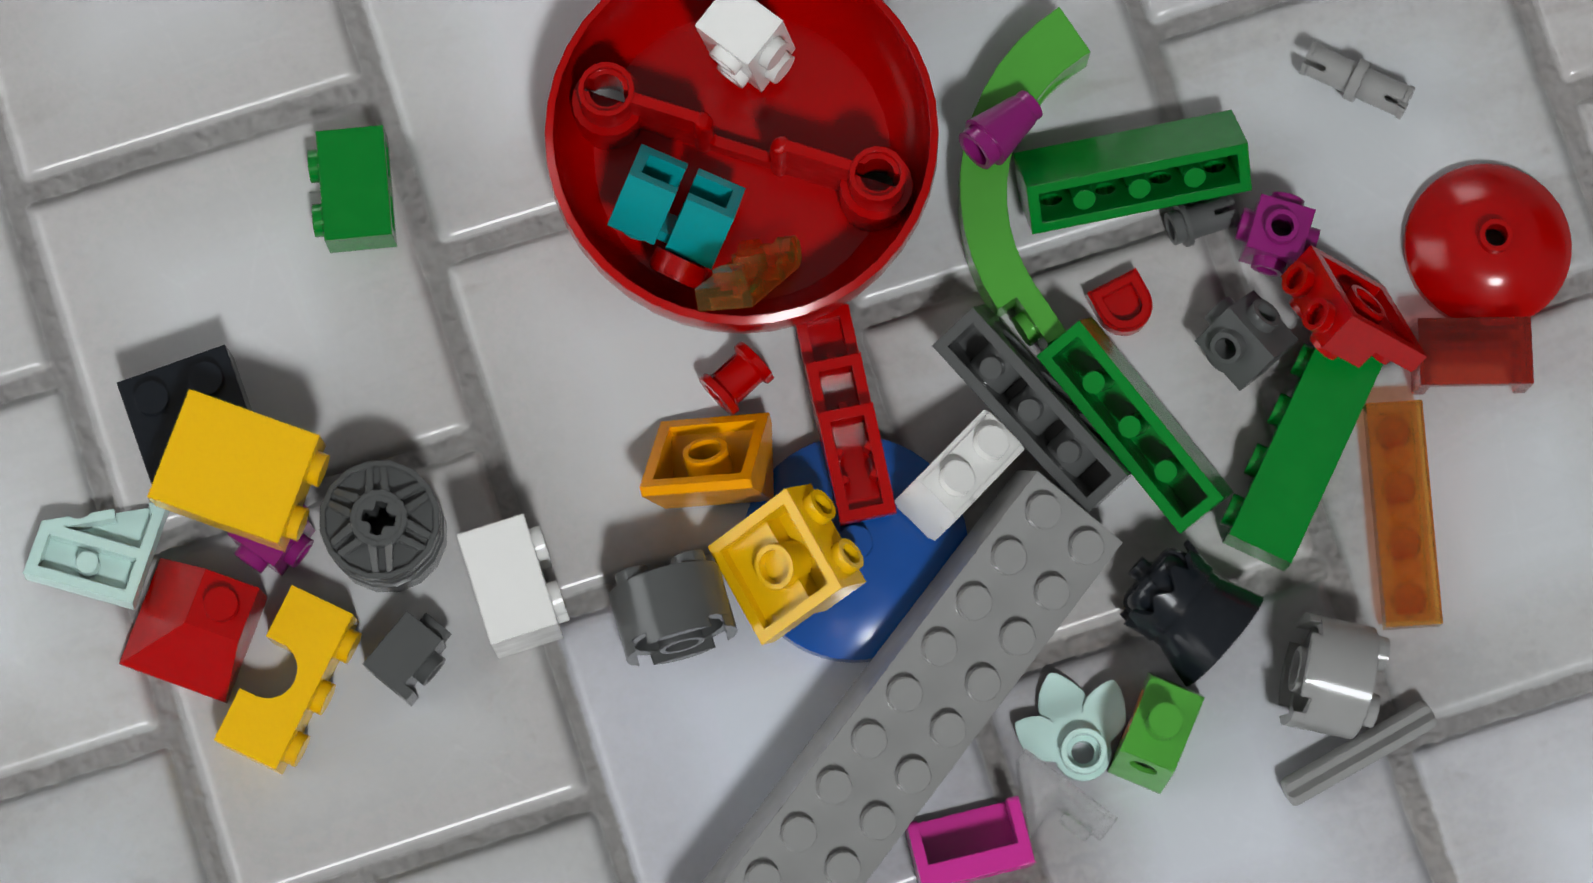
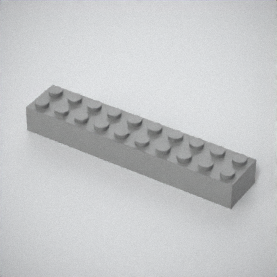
(925, 692)

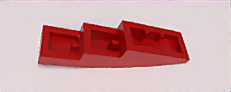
(845, 418)

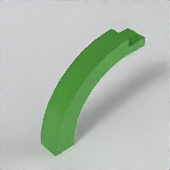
(1038, 65)

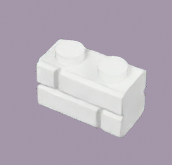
(959, 475)

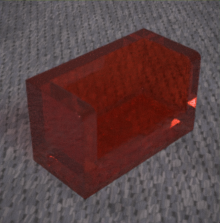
(1474, 353)

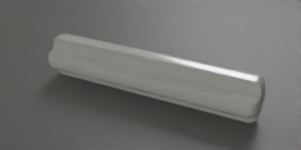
(1358, 753)

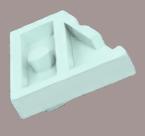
(99, 554)

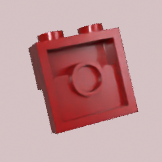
(1349, 313)

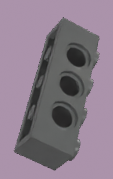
(1032, 406)

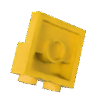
(788, 561)

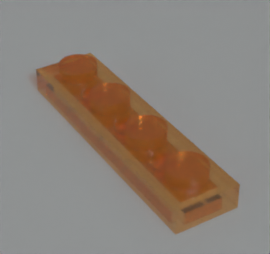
(1402, 515)

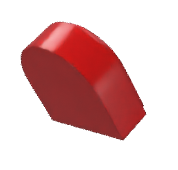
(677, 268)
(1122, 304)

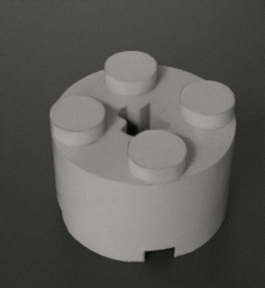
(1332, 676)

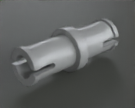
(1357, 80)

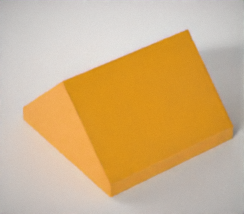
(710, 462)

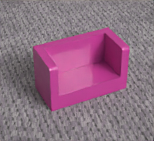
(971, 844)

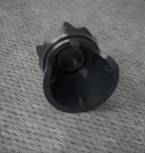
(1187, 609)

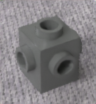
(1245, 338)

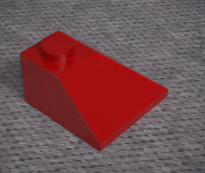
(194, 629)

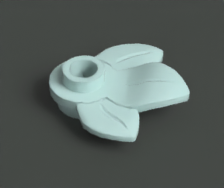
(1070, 719)

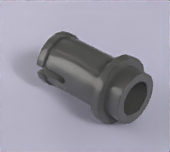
(1200, 219)

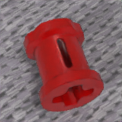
(736, 378)

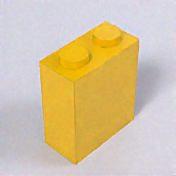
(239, 471)

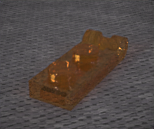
(750, 274)

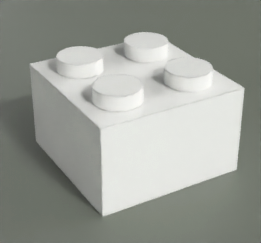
(510, 586)

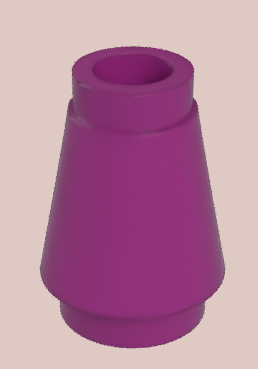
(998, 130)

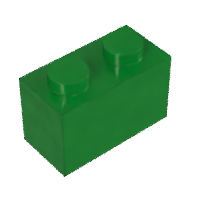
(354, 189)

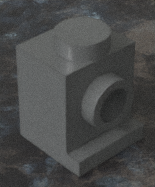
(409, 655)

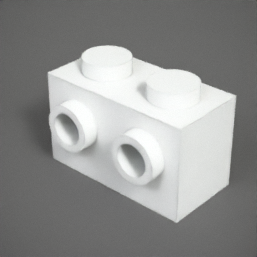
(747, 42)

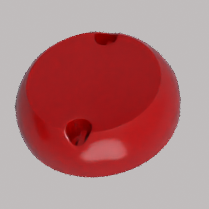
(798, 147)

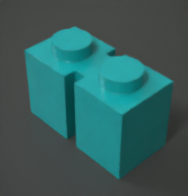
(702, 221)

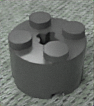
(671, 609)

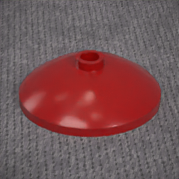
(1464, 272)

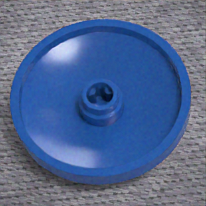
(895, 555)

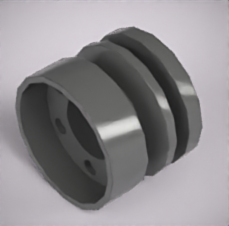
(403, 552)

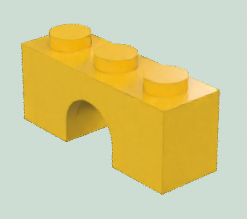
(274, 728)

